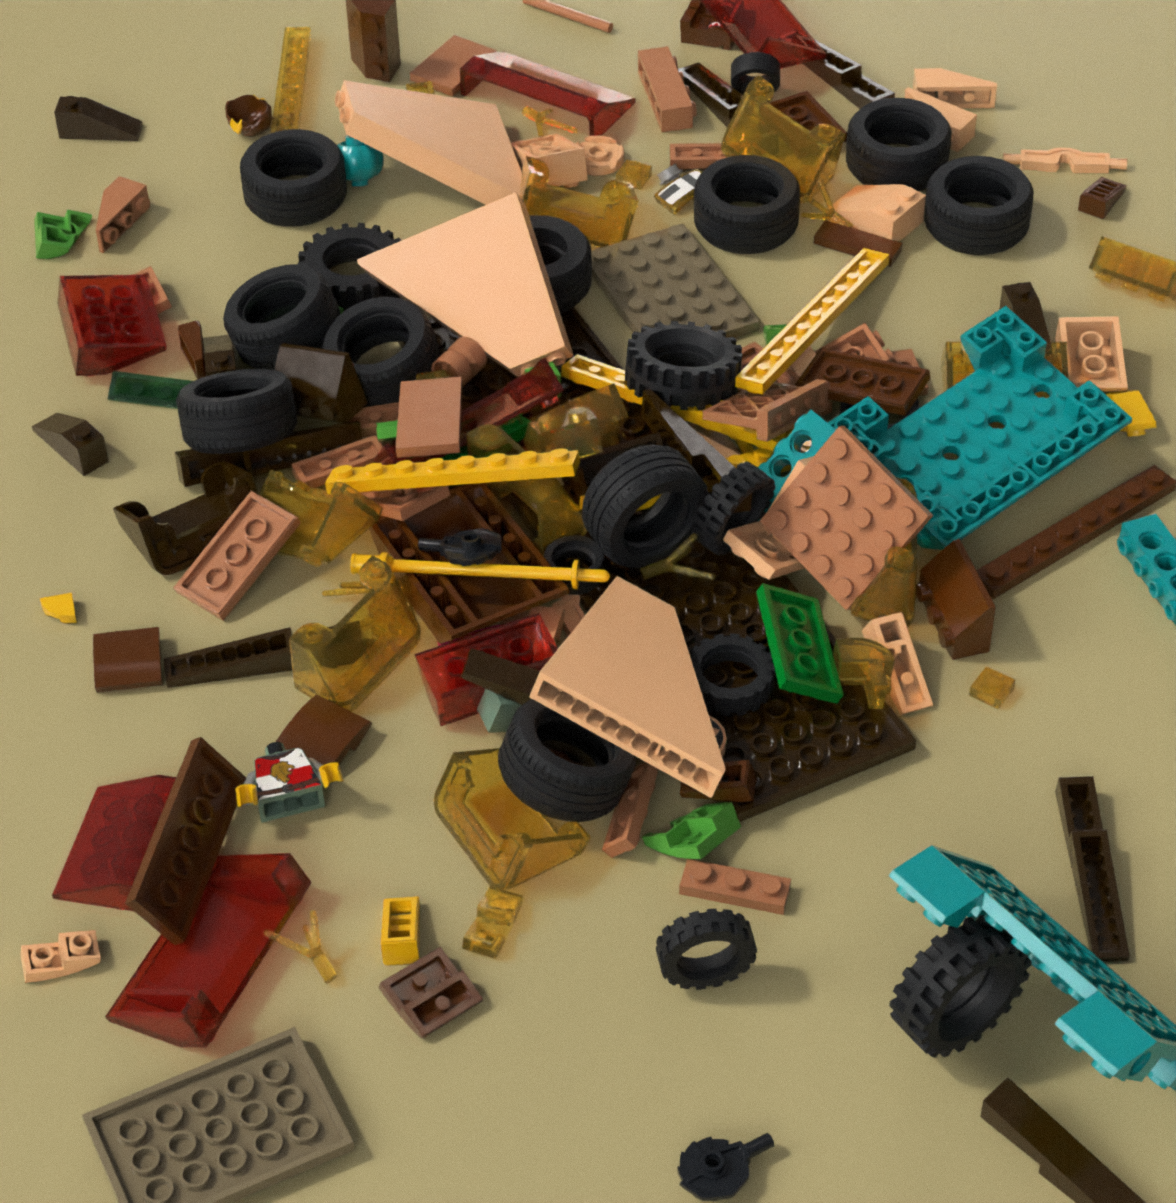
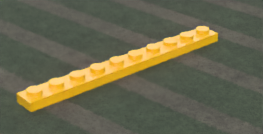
(811, 321)
(597, 375)

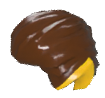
(248, 115)

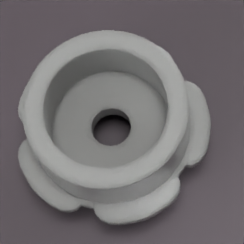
(669, 174)

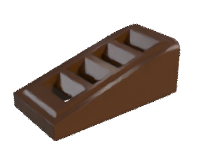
(1100, 197)
(192, 346)
(738, 788)

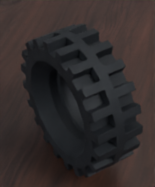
(343, 247)
(683, 364)
(959, 987)

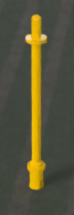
(572, 574)

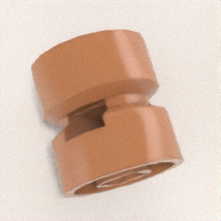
(461, 359)

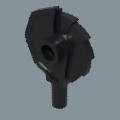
(466, 546)
(718, 1169)

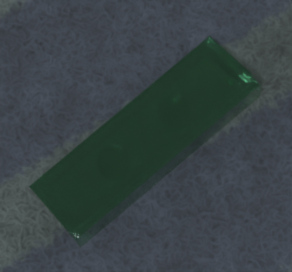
(145, 389)

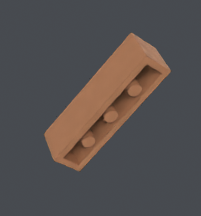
(666, 89)

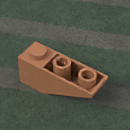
(120, 208)

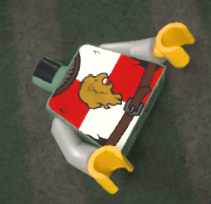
(286, 783)

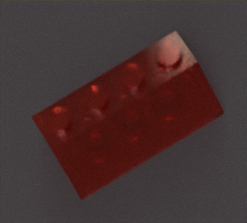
(454, 698)

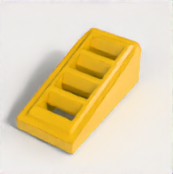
(400, 932)

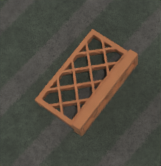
(772, 411)

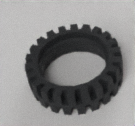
(717, 512)

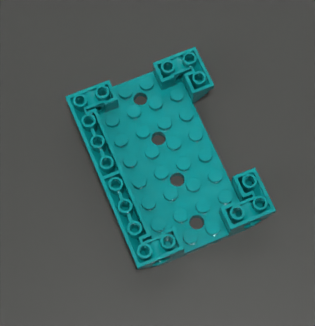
(993, 463)
(1111, 1017)

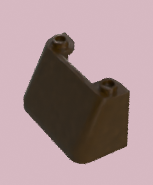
(181, 533)

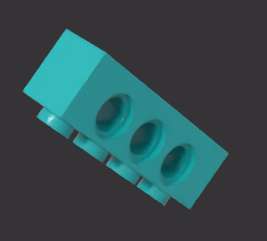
(788, 450)
(1153, 558)

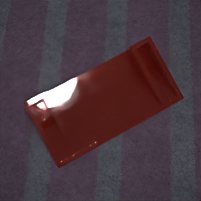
(190, 987)

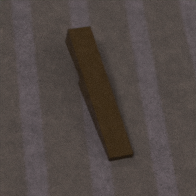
(847, 78)
(712, 91)
(682, 437)
(274, 457)
(232, 660)
(500, 675)
(1092, 867)
(1060, 1155)

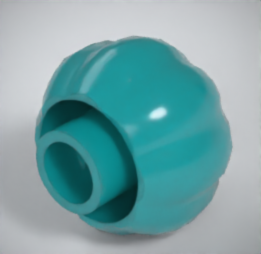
(360, 161)

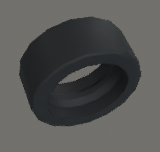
(754, 63)
(576, 547)

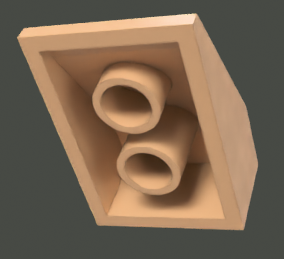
(562, 156)
(883, 209)
(1094, 351)

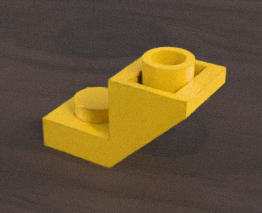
(1136, 407)

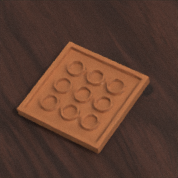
(845, 516)

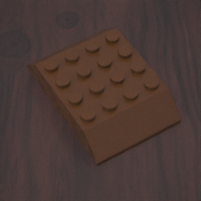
(458, 603)

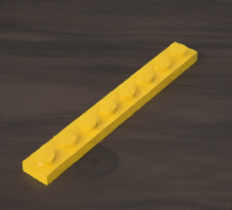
(457, 472)

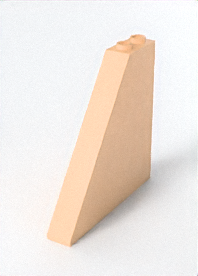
(436, 134)
(481, 283)
(635, 685)

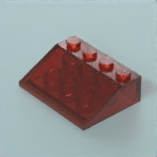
(108, 322)
(113, 842)

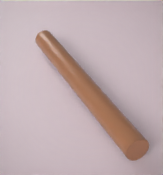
(571, 14)

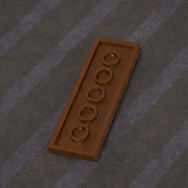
(186, 842)

